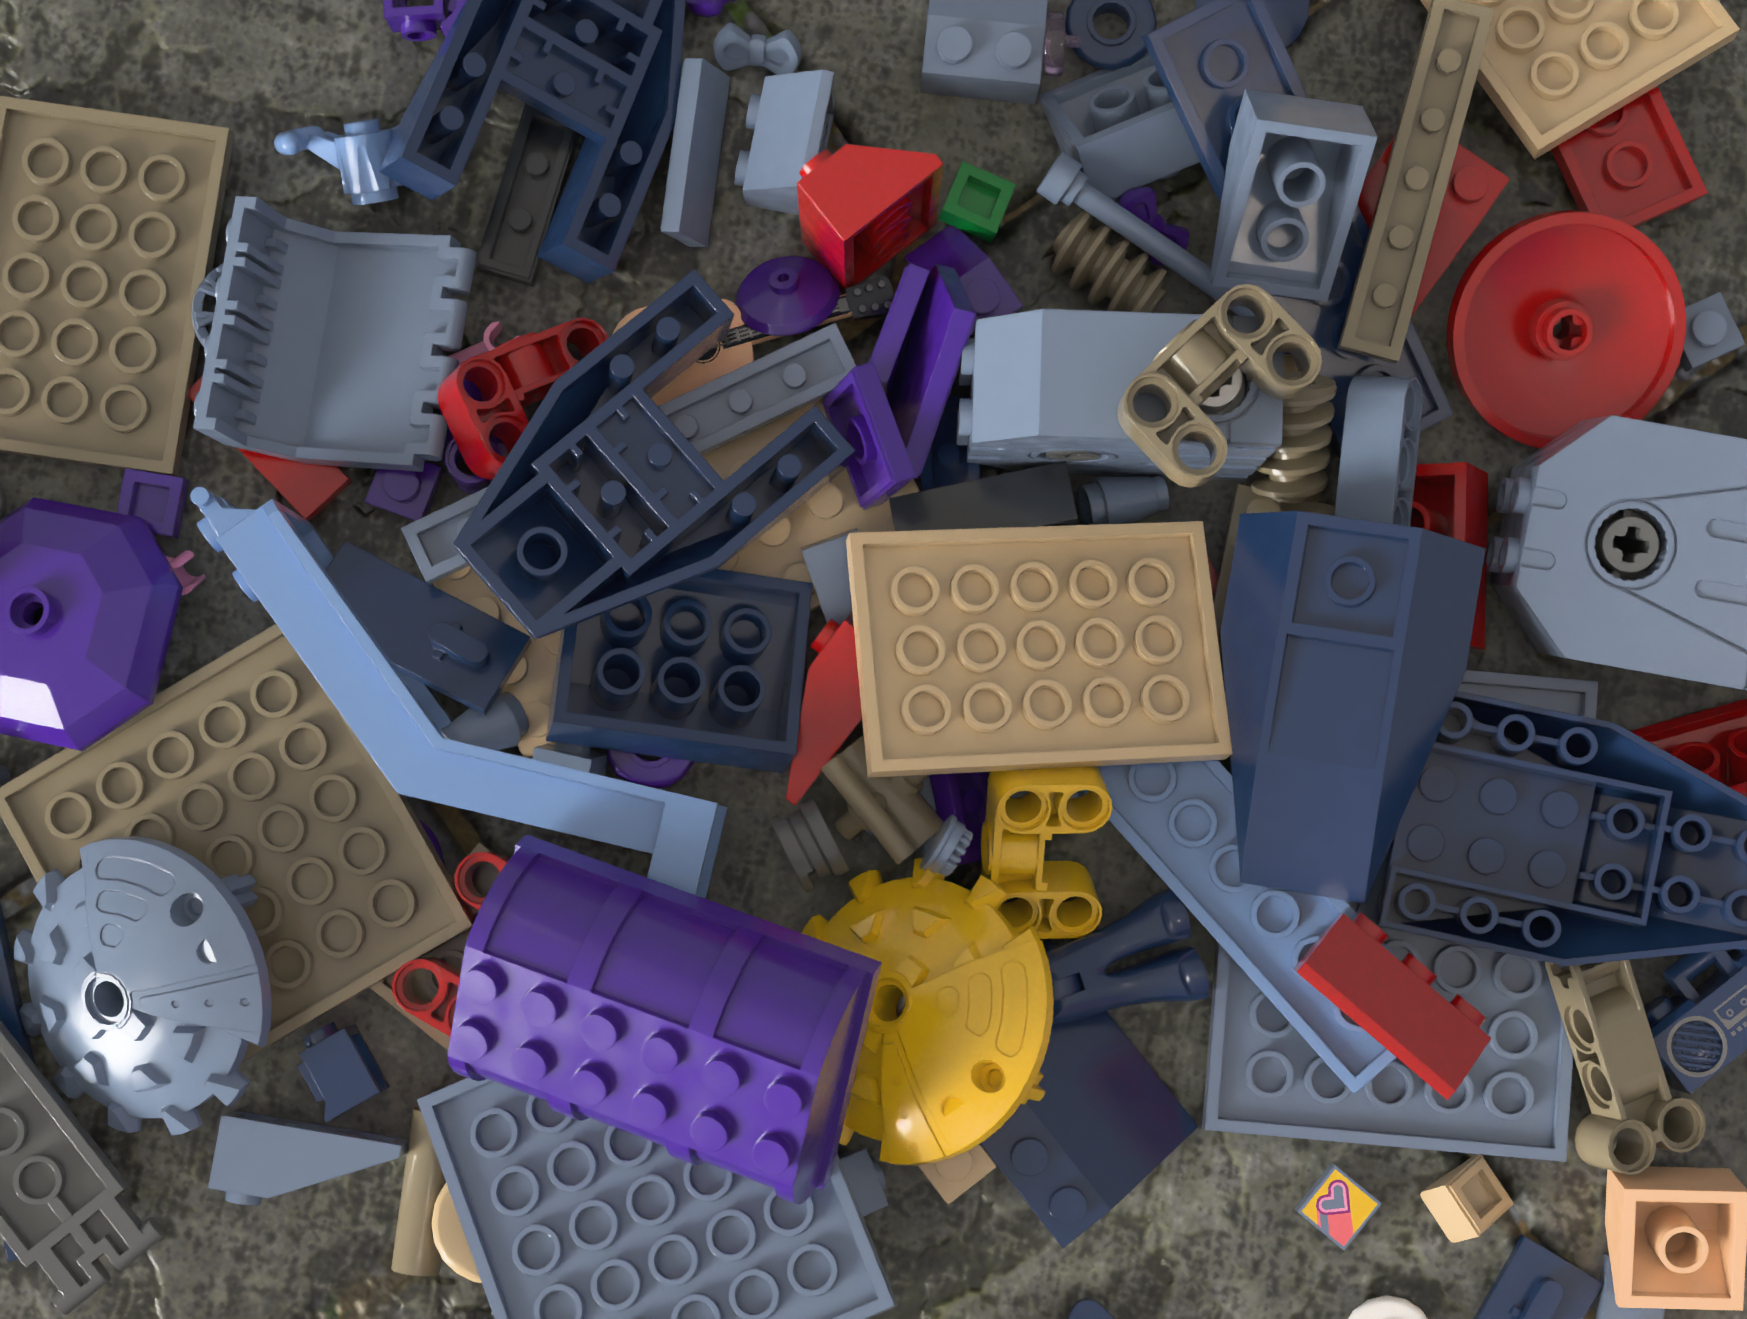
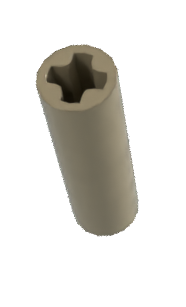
(422, 1183)

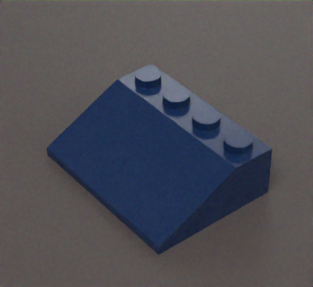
(689, 673)
(1094, 1129)

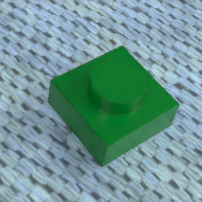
(976, 201)

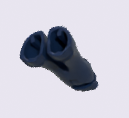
(1174, 976)

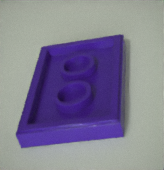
(931, 362)

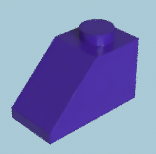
(979, 276)

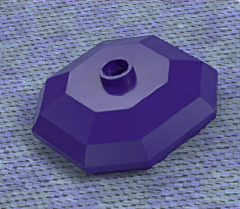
(101, 626)

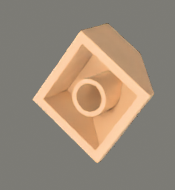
(1677, 1238)

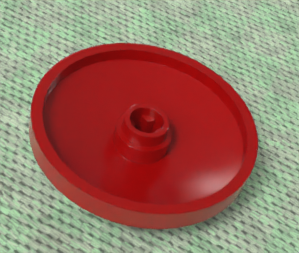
(1616, 336)

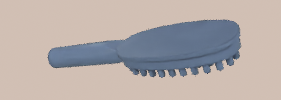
(943, 851)

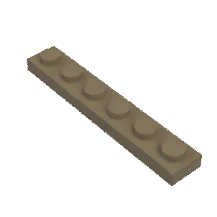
(1415, 179)

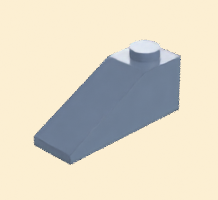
(276, 1155)

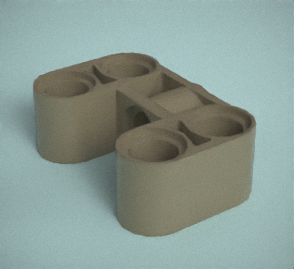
(1201, 362)

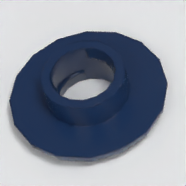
(1107, 52)

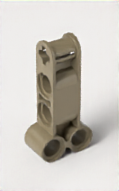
(1620, 1070)

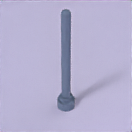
(1069, 185)

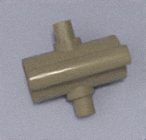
(882, 805)

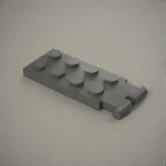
(59, 1187)

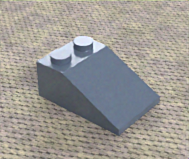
(984, 49)
(1290, 193)

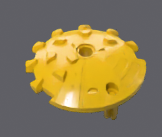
(969, 1021)

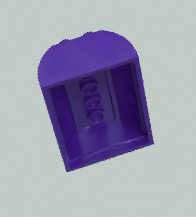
(663, 1016)

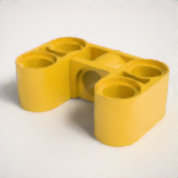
(1015, 847)

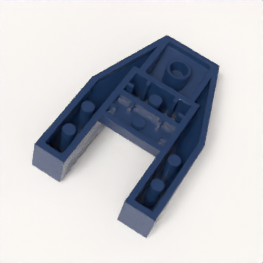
(583, 62)
(610, 493)

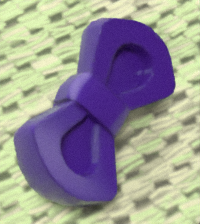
(1142, 203)

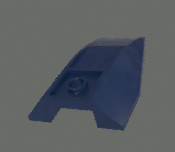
(1336, 687)

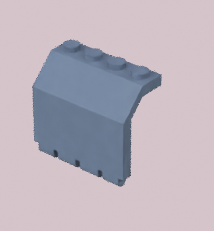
(332, 342)

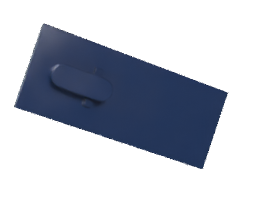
(429, 630)
(1538, 1287)

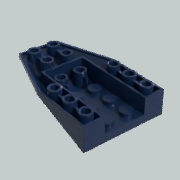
(1565, 842)

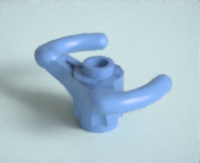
(355, 154)

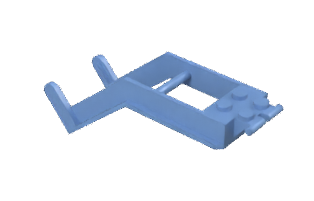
(399, 718)

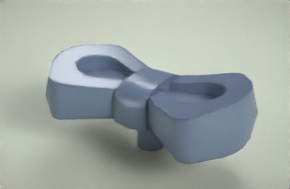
(737, 49)

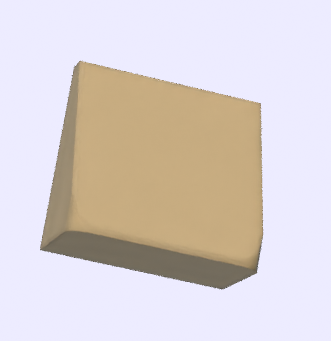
(1467, 1199)

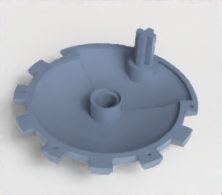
(146, 981)

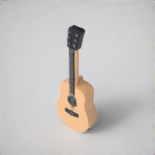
(861, 302)

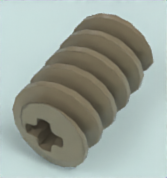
(1106, 267)
(1299, 463)

